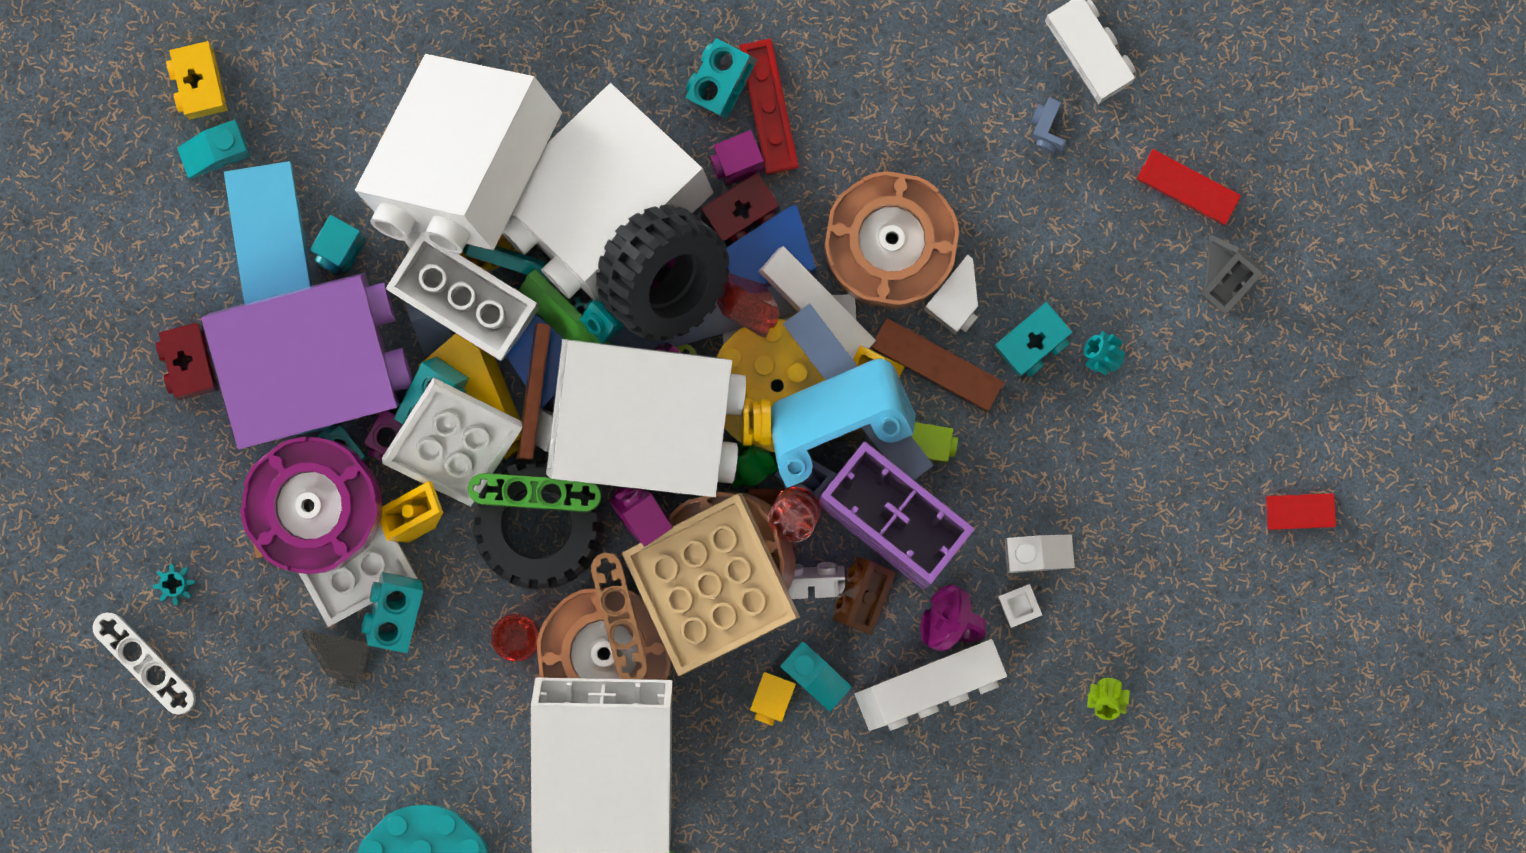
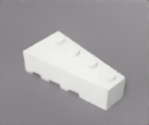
(931, 685)

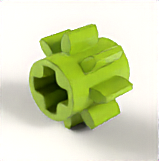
(1108, 698)

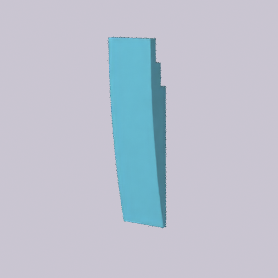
(268, 232)

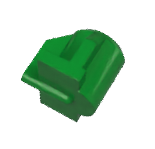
(753, 465)

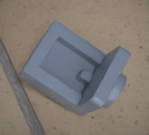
(1044, 118)

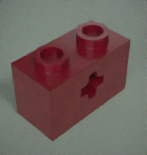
(749, 193)
(200, 374)

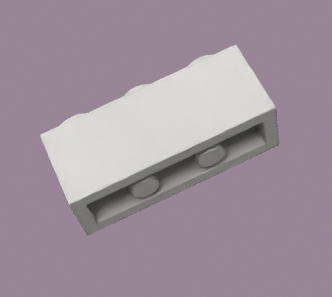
(1091, 48)

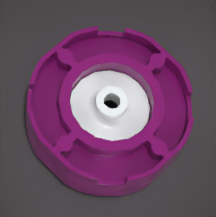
(278, 501)

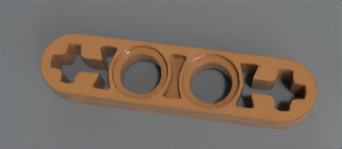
(613, 619)

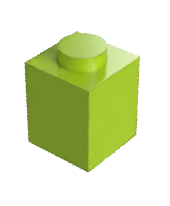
(935, 442)

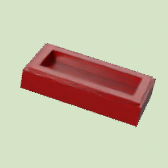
(1300, 511)

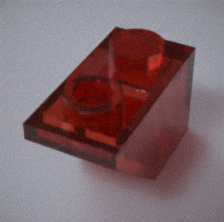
(749, 305)

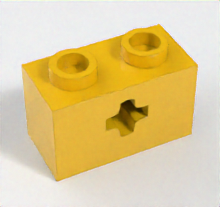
(209, 95)

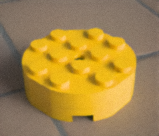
(763, 363)

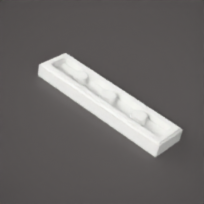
(801, 288)

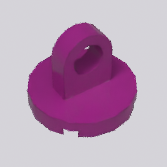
(951, 620)

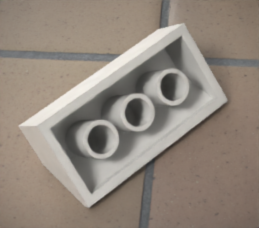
(463, 297)

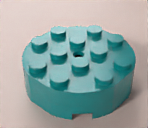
(424, 830)

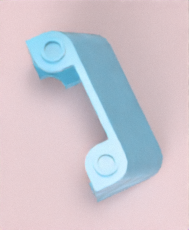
(836, 407)

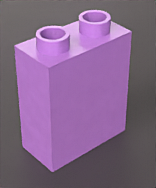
(306, 359)
(895, 516)

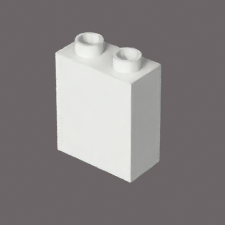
(457, 153)
(592, 181)
(643, 418)
(601, 765)

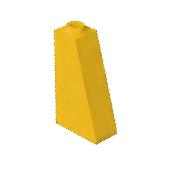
(484, 376)

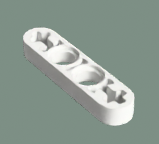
(146, 661)

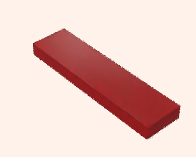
(770, 109)

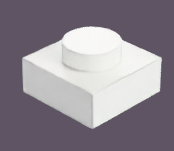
(1020, 605)

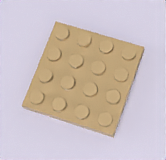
(710, 585)

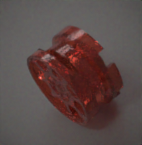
(795, 513)
(515, 637)

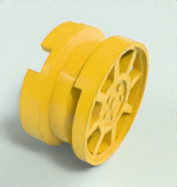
(760, 422)

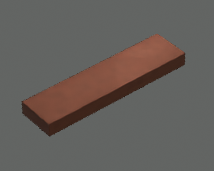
(937, 365)
(533, 391)

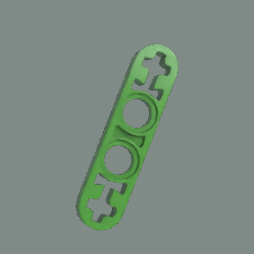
(534, 492)

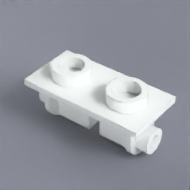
(826, 578)

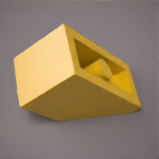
(411, 514)

